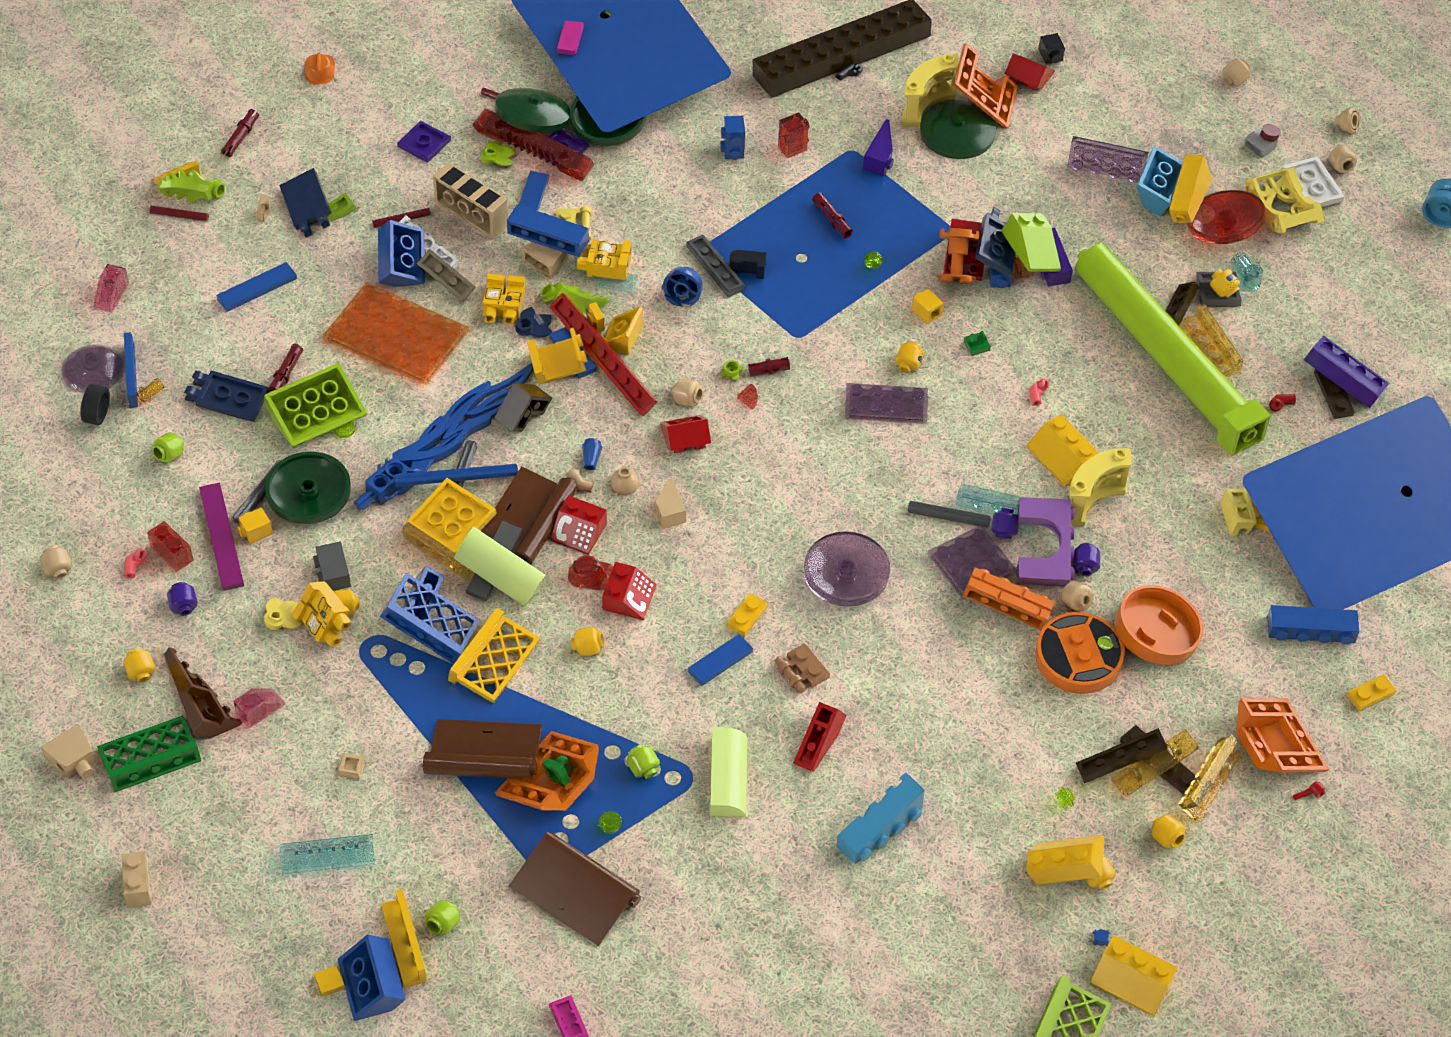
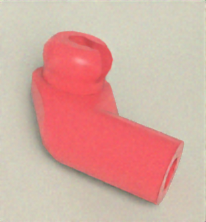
(1037, 390)
(133, 561)

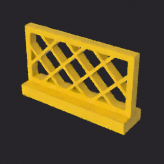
(476, 650)

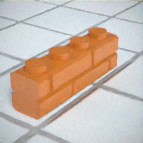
(1008, 598)

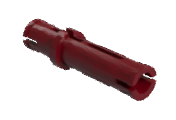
(243, 127)
(843, 227)
(282, 375)

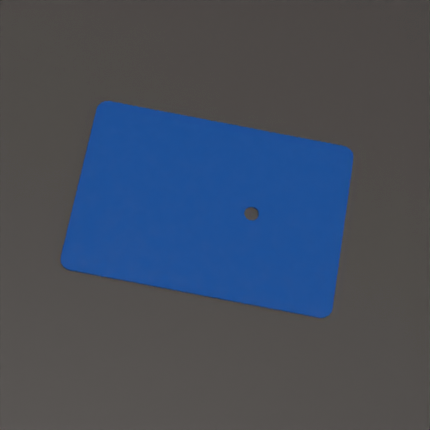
(632, 60)
(835, 273)
(1343, 509)

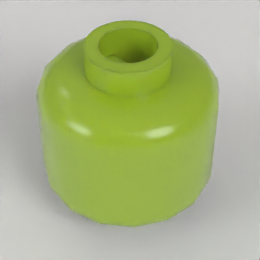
(168, 447)
(643, 761)
(442, 917)

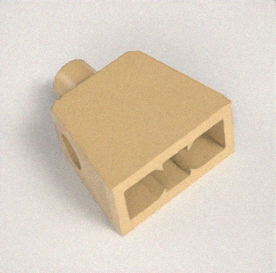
(544, 258)
(70, 753)

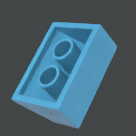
(1158, 180)

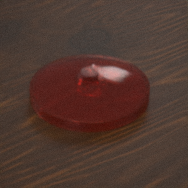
(1228, 217)

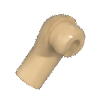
(582, 484)

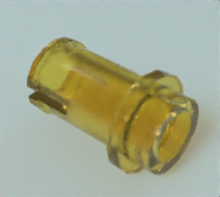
(145, 393)

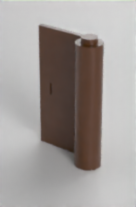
(533, 509)
(483, 749)
(565, 877)

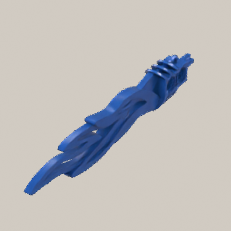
(451, 427)

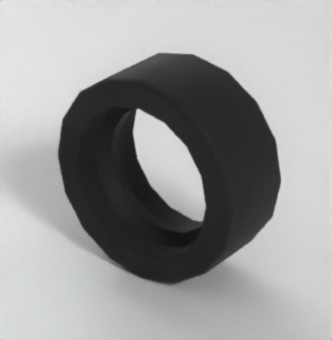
(95, 404)

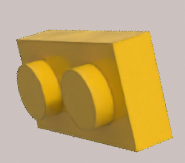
(747, 614)
(1371, 692)

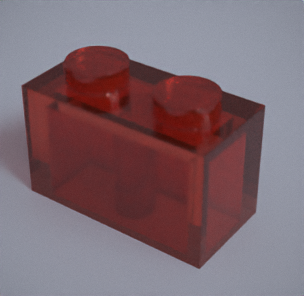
(793, 135)
(170, 546)

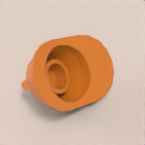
(319, 69)

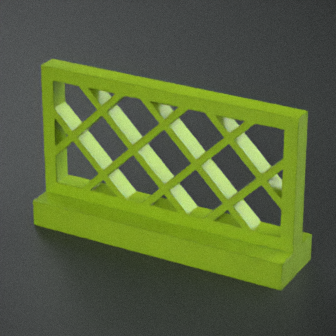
(1055, 1007)

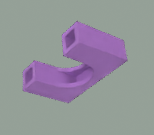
(1056, 516)

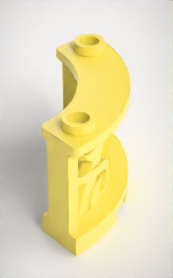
(936, 91)
(1278, 221)
(1097, 479)

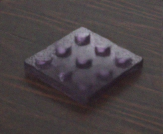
(969, 551)

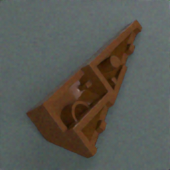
(199, 700)

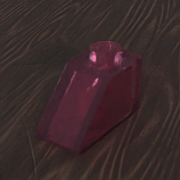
(110, 287)
(257, 705)

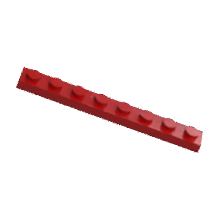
(604, 355)

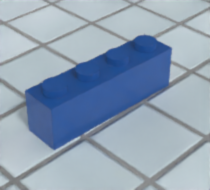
(548, 230)
(1313, 624)

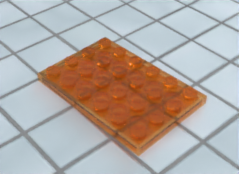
(396, 333)

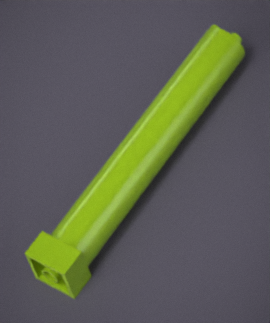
(1236, 420)

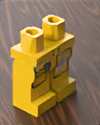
(606, 259)
(502, 300)
(322, 613)

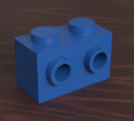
(733, 137)

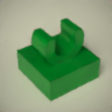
(977, 343)
(557, 770)

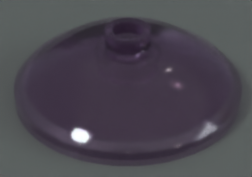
(92, 365)

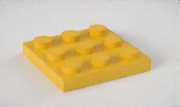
(451, 514)

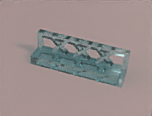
(985, 499)
(327, 854)

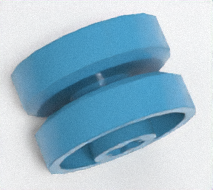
(1438, 203)

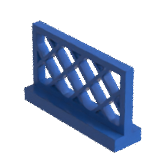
(423, 629)

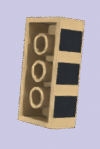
(470, 200)

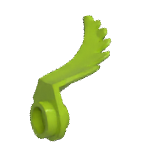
(191, 186)
(580, 299)

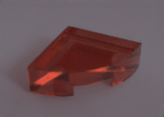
(749, 396)

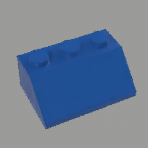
(398, 254)
(371, 977)

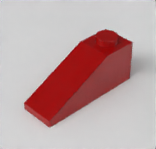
(819, 736)

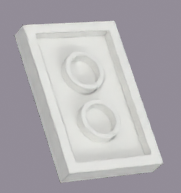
(1317, 181)

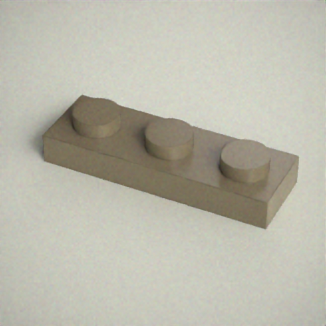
(446, 275)

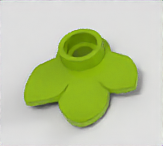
(497, 154)

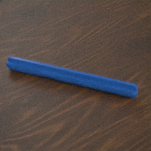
(461, 474)

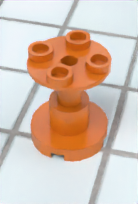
(957, 247)

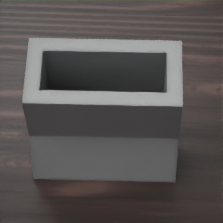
(1258, 144)

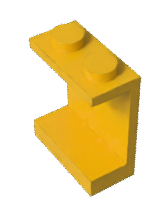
(558, 359)

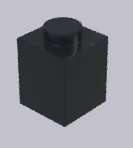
(1051, 48)

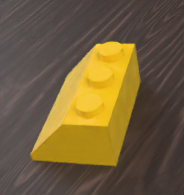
(1061, 448)
(1066, 860)
(1134, 975)

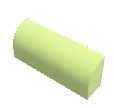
(499, 566)
(728, 773)

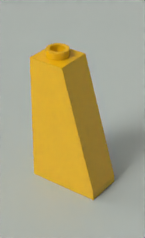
(1190, 188)

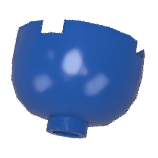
(682, 282)

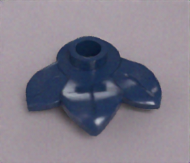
(535, 323)

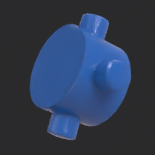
(1101, 937)

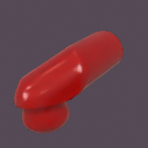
(1280, 400)

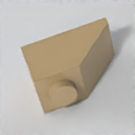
(669, 506)

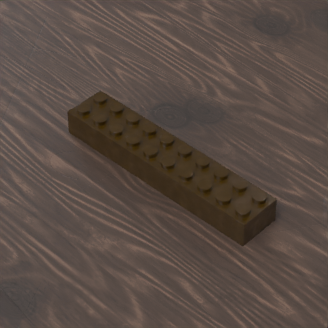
(841, 46)

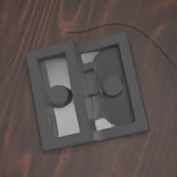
(1209, 296)

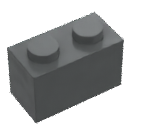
(332, 566)

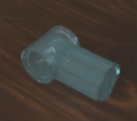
(1249, 272)

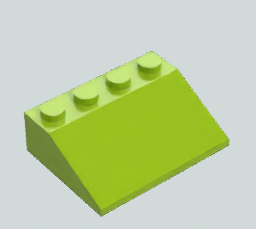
(314, 405)

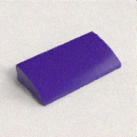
(1346, 371)

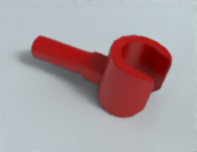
(1315, 788)

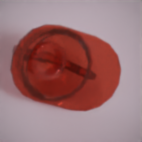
(589, 573)

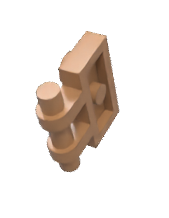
(807, 665)

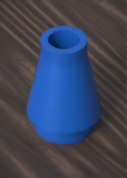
(591, 452)

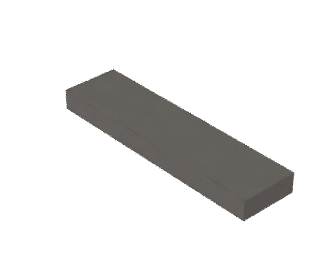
(715, 265)
(507, 537)

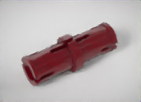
(769, 366)

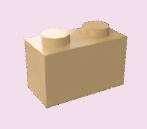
(136, 879)

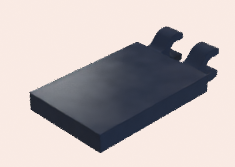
(306, 201)
(993, 246)
(227, 395)

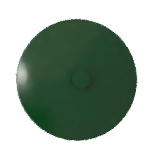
(532, 110)
(957, 129)
(589, 131)
(308, 487)

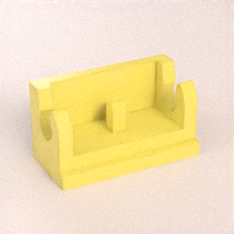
(1238, 511)

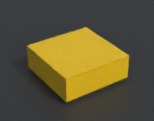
(329, 981)

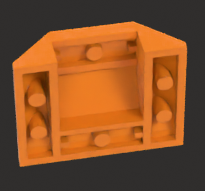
(991, 96)
(1276, 736)
(545, 793)

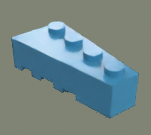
(882, 820)

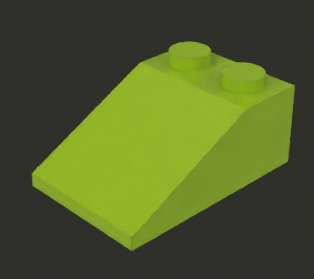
(1032, 241)

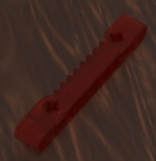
(565, 158)

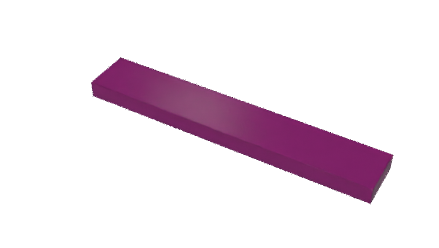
(221, 536)

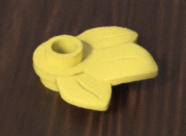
(280, 614)

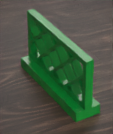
(154, 764)

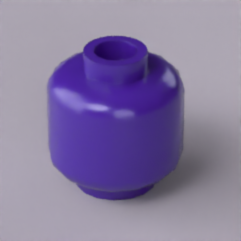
(1005, 523)
(1086, 559)
(182, 598)

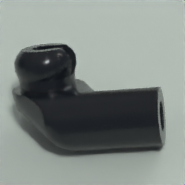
(849, 70)

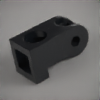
(748, 262)

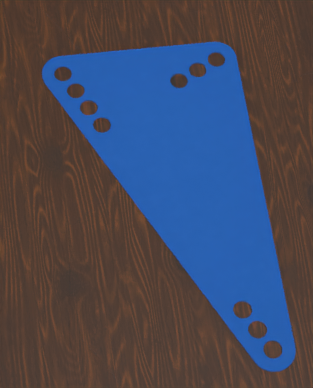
(614, 786)

